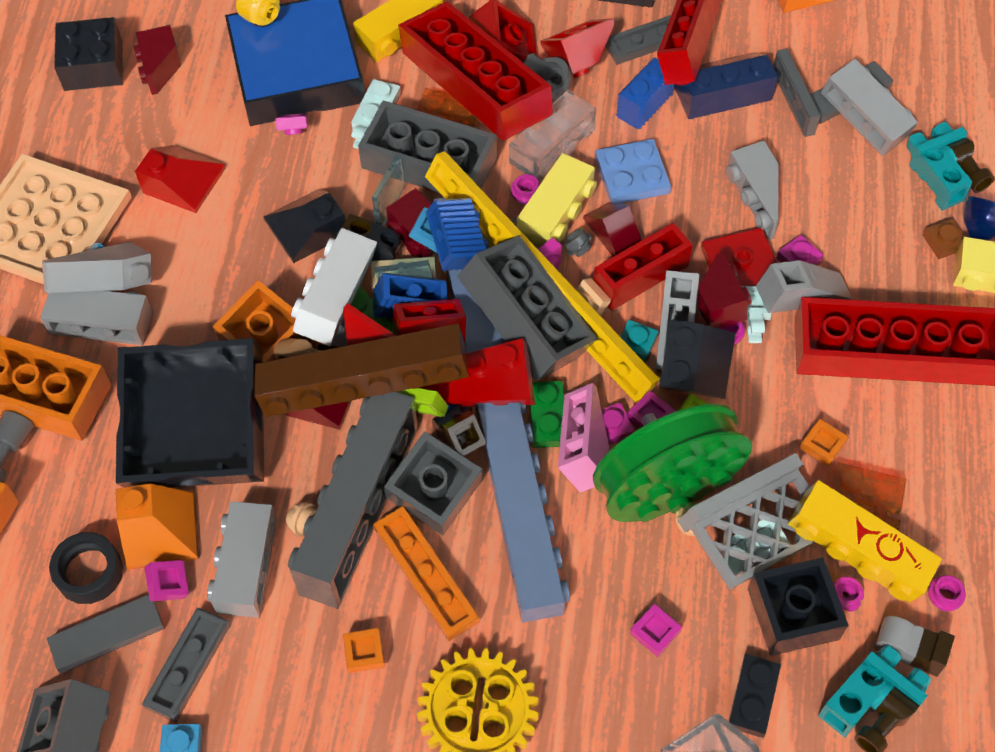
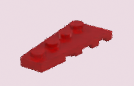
(495, 376)

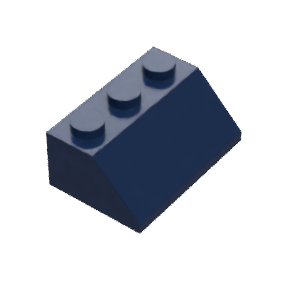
(728, 85)

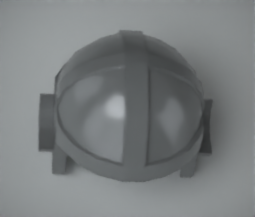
(553, 71)

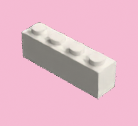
(334, 286)

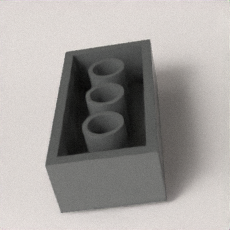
(418, 139)
(527, 305)

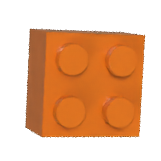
(258, 316)

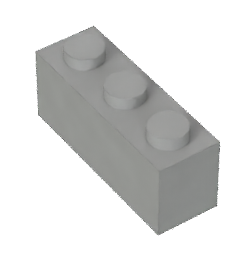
(869, 107)
(98, 316)
(242, 559)

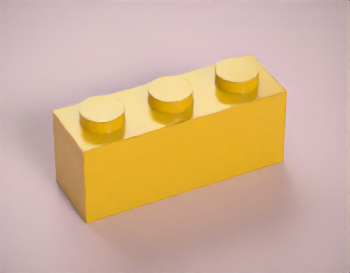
(379, 30)

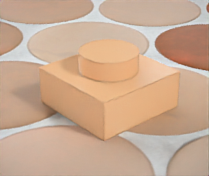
(594, 295)

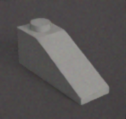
(99, 269)
(678, 304)

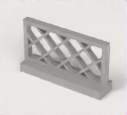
(736, 499)

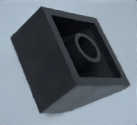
(697, 359)

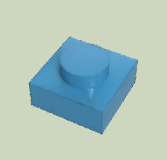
(421, 231)
(181, 738)

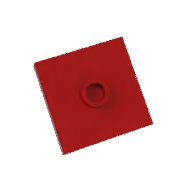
(746, 250)

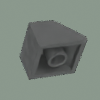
(65, 718)

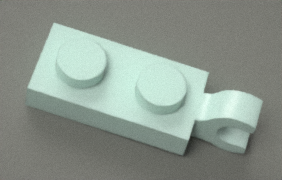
(369, 105)

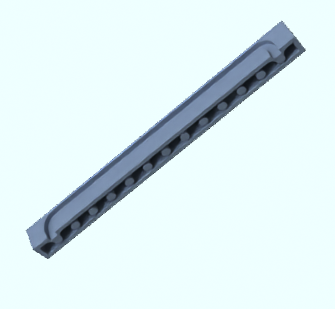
(515, 484)

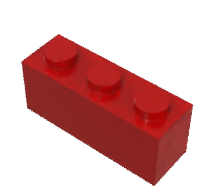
(643, 265)

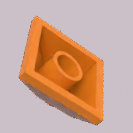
(156, 524)

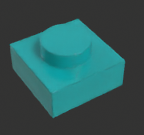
(640, 338)

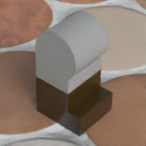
(916, 645)

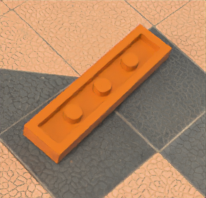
(426, 573)

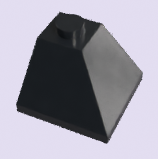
(306, 224)

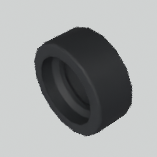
(72, 547)

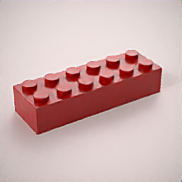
(476, 70)
(895, 341)

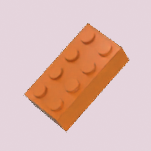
(50, 387)

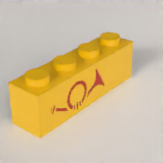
(864, 542)

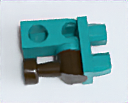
(947, 163)
(881, 688)

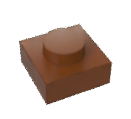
(944, 238)

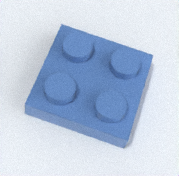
(632, 171)

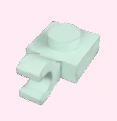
(756, 315)

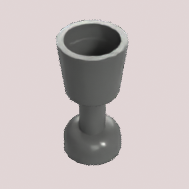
(13, 432)

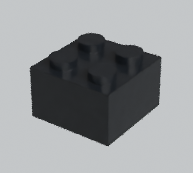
(88, 54)
(797, 606)

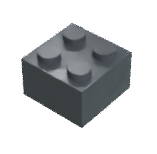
(433, 483)

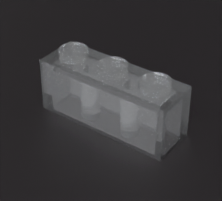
(543, 143)

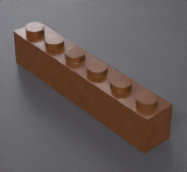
(361, 370)

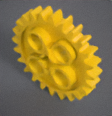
(444, 705)

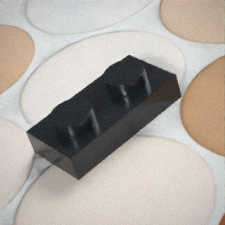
(754, 695)

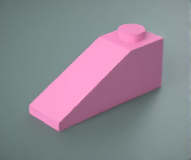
(582, 437)

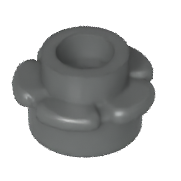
(578, 242)

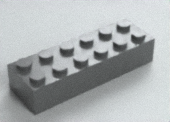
(353, 498)

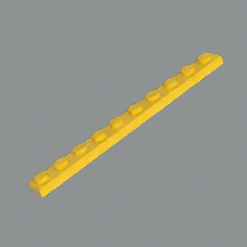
(609, 348)

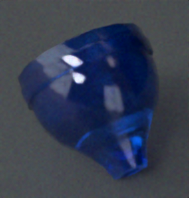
(979, 218)

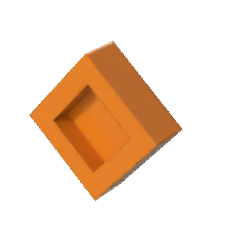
(824, 442)
(363, 650)

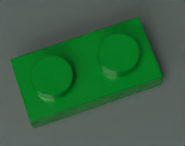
(547, 414)

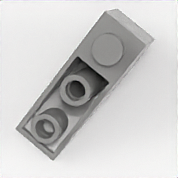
(756, 177)
(789, 281)

